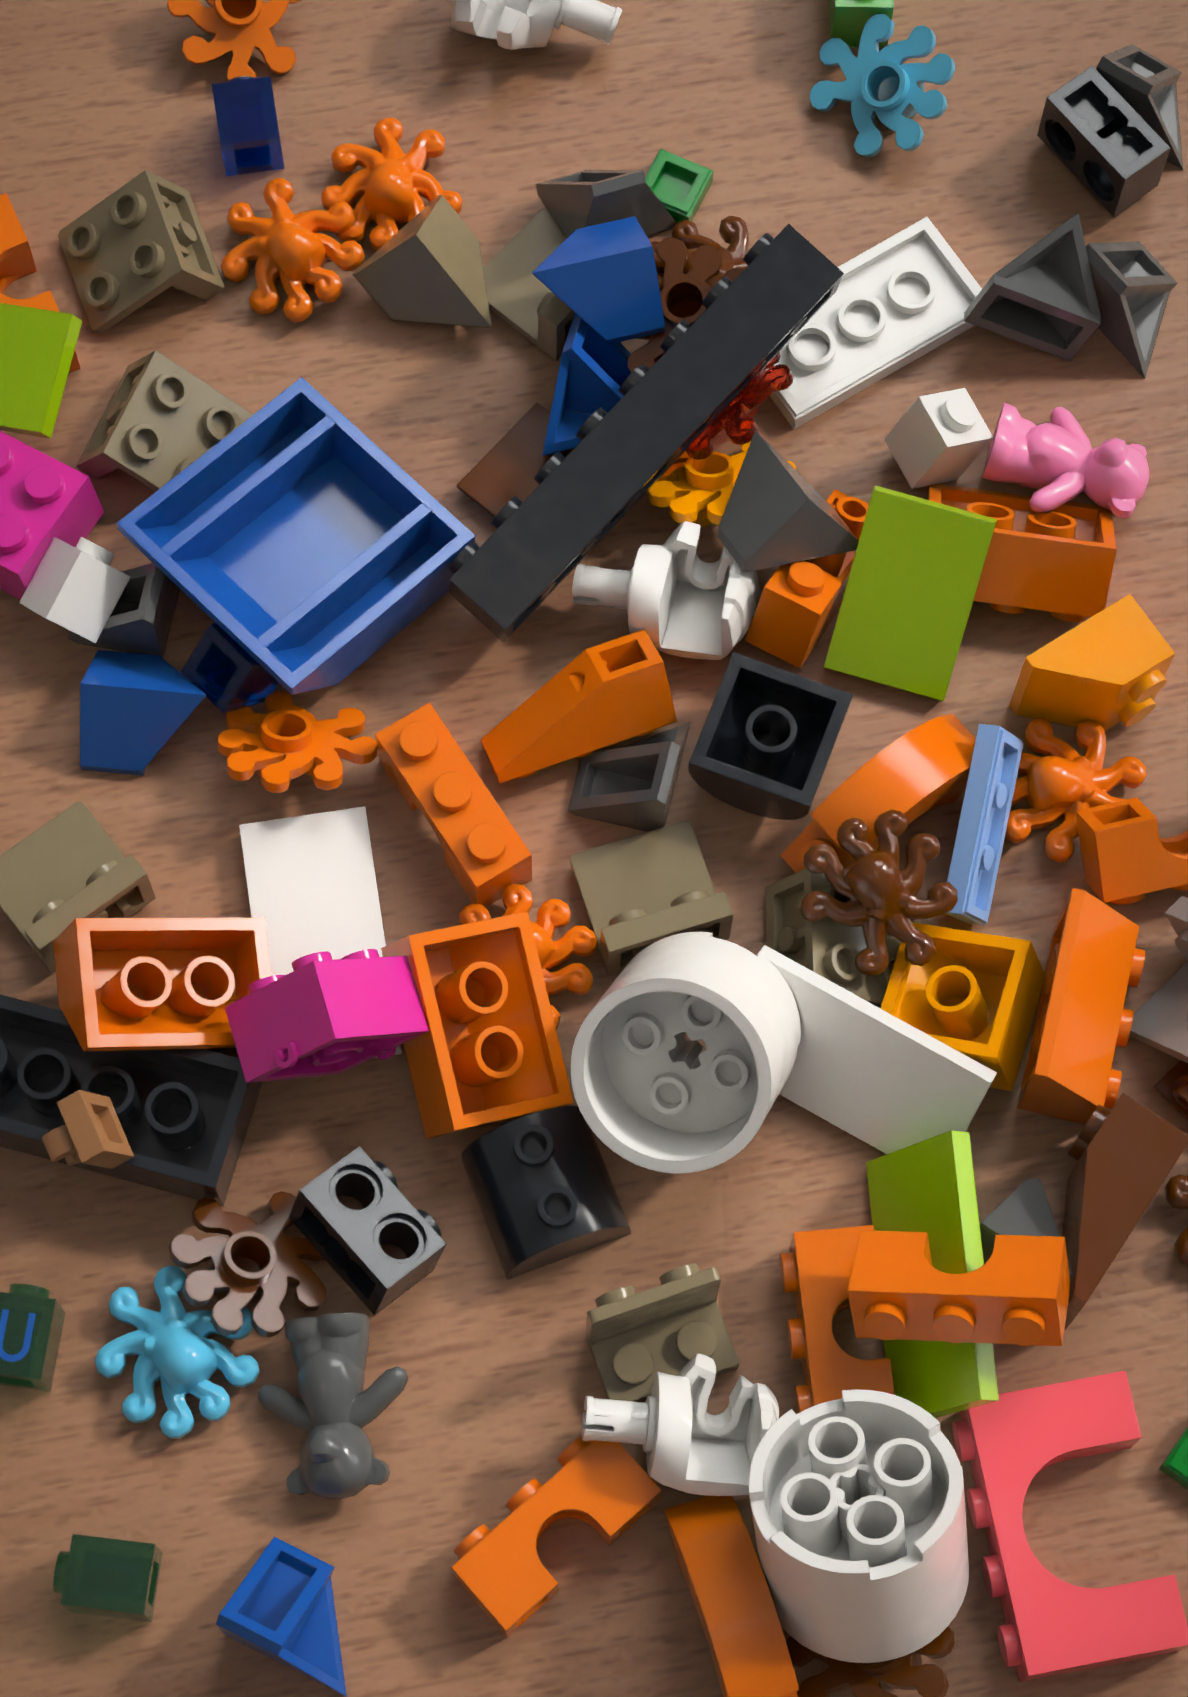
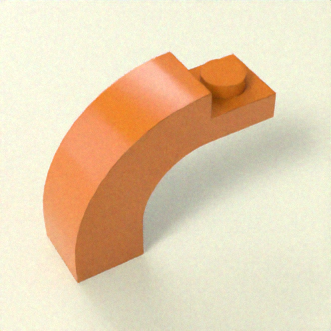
(907, 776)
(731, 1598)

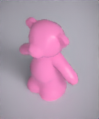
(1063, 464)

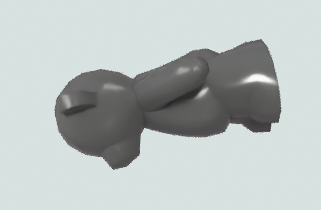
(333, 1408)

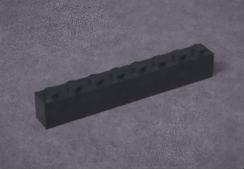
(644, 432)

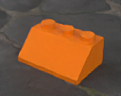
(1040, 559)
(157, 979)
(1082, 1011)
(489, 1025)

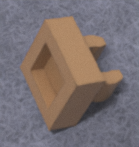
(89, 1134)

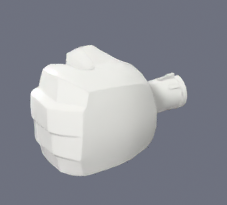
(530, 22)
(676, 597)
(683, 1441)

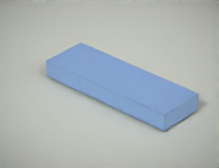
(983, 822)

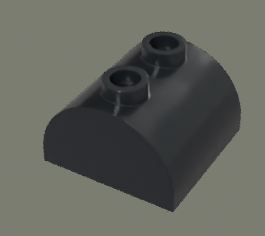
(768, 739)
(543, 1189)

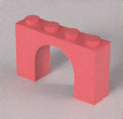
(1048, 1621)

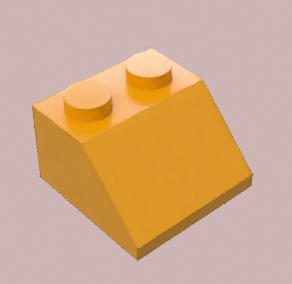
(1096, 671)
(971, 996)

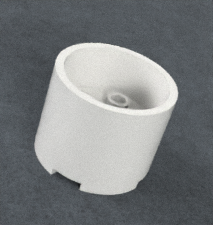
(669, 1097)
(861, 1526)

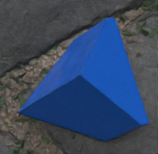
(608, 279)
(585, 382)
(131, 710)
(288, 1613)

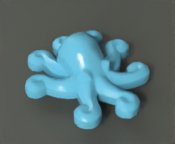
(885, 85)
(175, 1350)

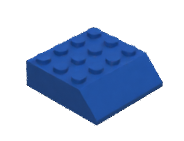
(301, 540)

